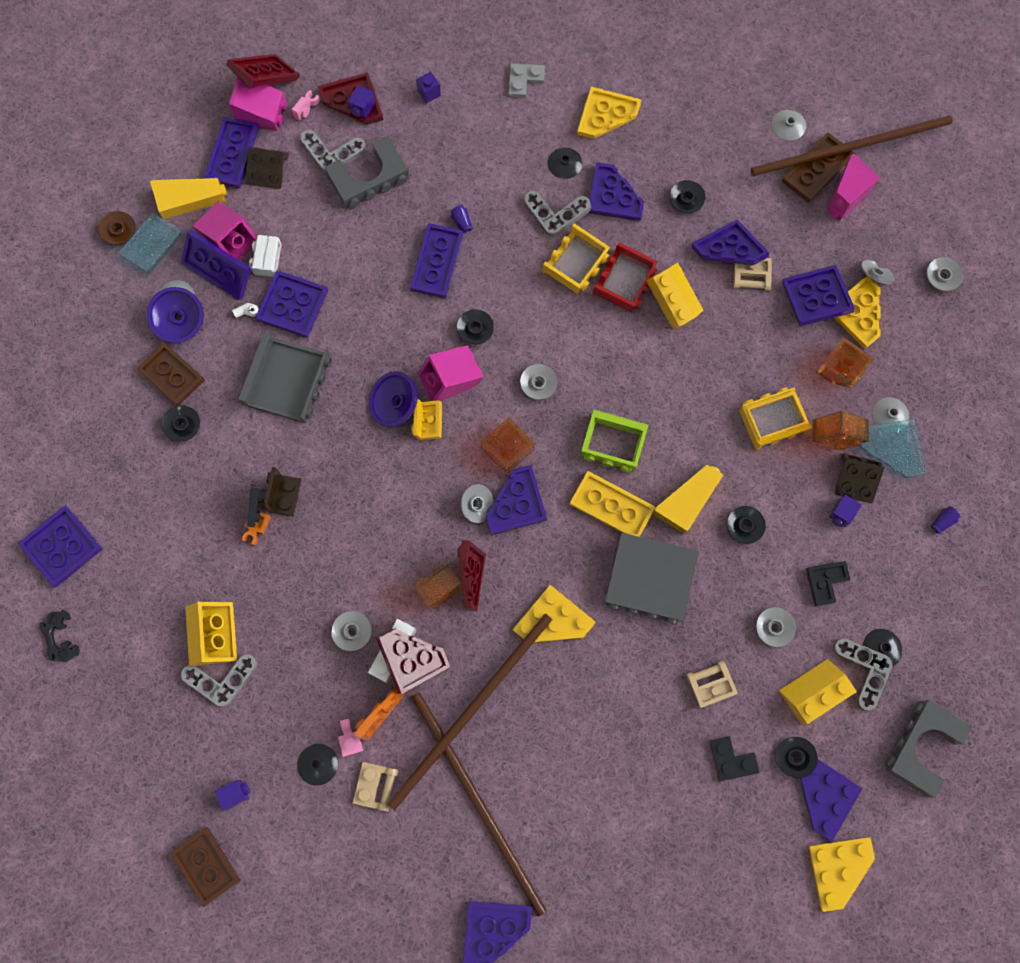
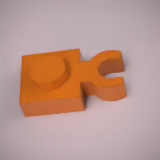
(259, 528)

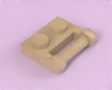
(761, 269)
(715, 690)
(368, 786)

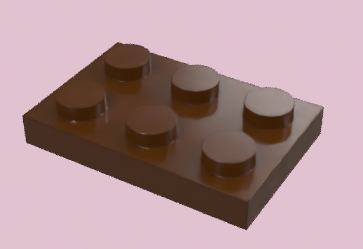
(171, 374)
(205, 866)

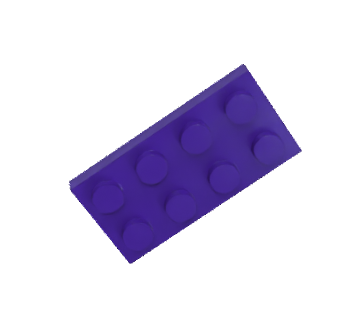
(231, 151)
(436, 260)
(215, 265)

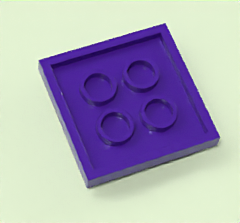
(818, 295)
(292, 304)
(60, 546)

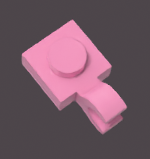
(302, 107)
(349, 741)

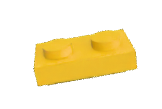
(427, 420)

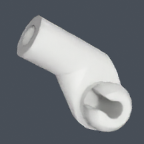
(246, 309)

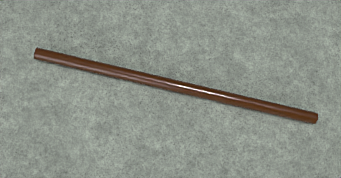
(849, 146)
(469, 712)
(481, 807)

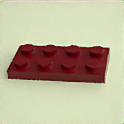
(262, 70)

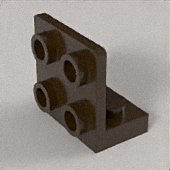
(265, 167)
(859, 478)
(281, 493)

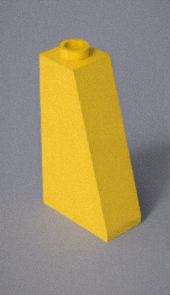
(186, 195)
(687, 501)

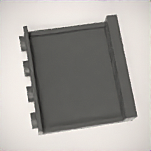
(285, 378)
(651, 577)

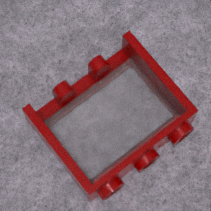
(625, 277)

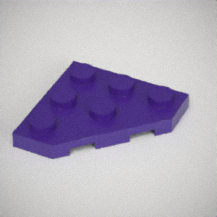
(614, 195)
(731, 245)
(517, 503)
(828, 799)
(494, 929)

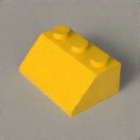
(675, 296)
(210, 633)
(817, 691)

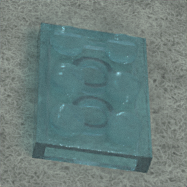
(150, 243)

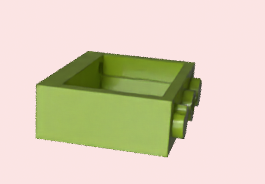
(617, 423)

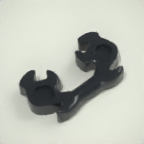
(64, 653)

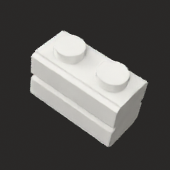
(265, 256)

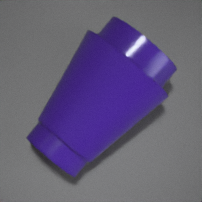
(461, 218)
(945, 519)

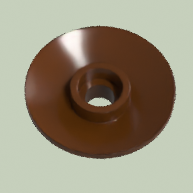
(114, 221)

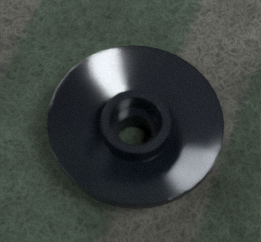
(565, 169)
(690, 190)
(472, 319)
(176, 416)
(750, 516)
(876, 639)
(796, 746)
(328, 764)

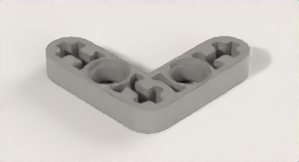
(333, 156)
(553, 218)
(874, 670)
(218, 688)

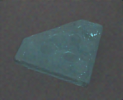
(897, 447)

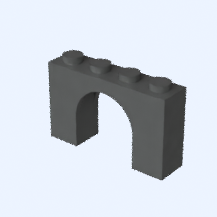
(353, 191)
(905, 763)

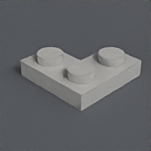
(521, 75)

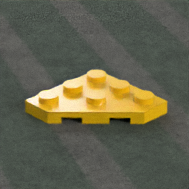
(606, 112)
(864, 322)
(567, 621)
(839, 870)

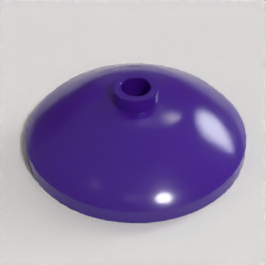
(163, 312)
(386, 396)

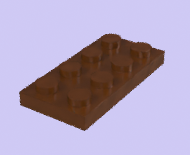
(813, 176)

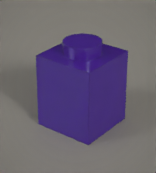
(428, 87)
(361, 101)
(844, 511)
(232, 794)

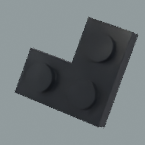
(255, 497)
(822, 578)
(729, 765)

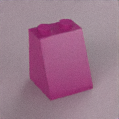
(258, 104)
(852, 187)
(226, 230)
(449, 373)

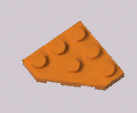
(368, 726)

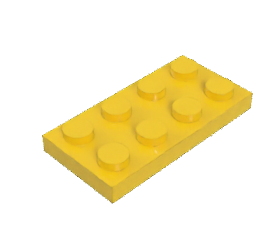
(612, 505)

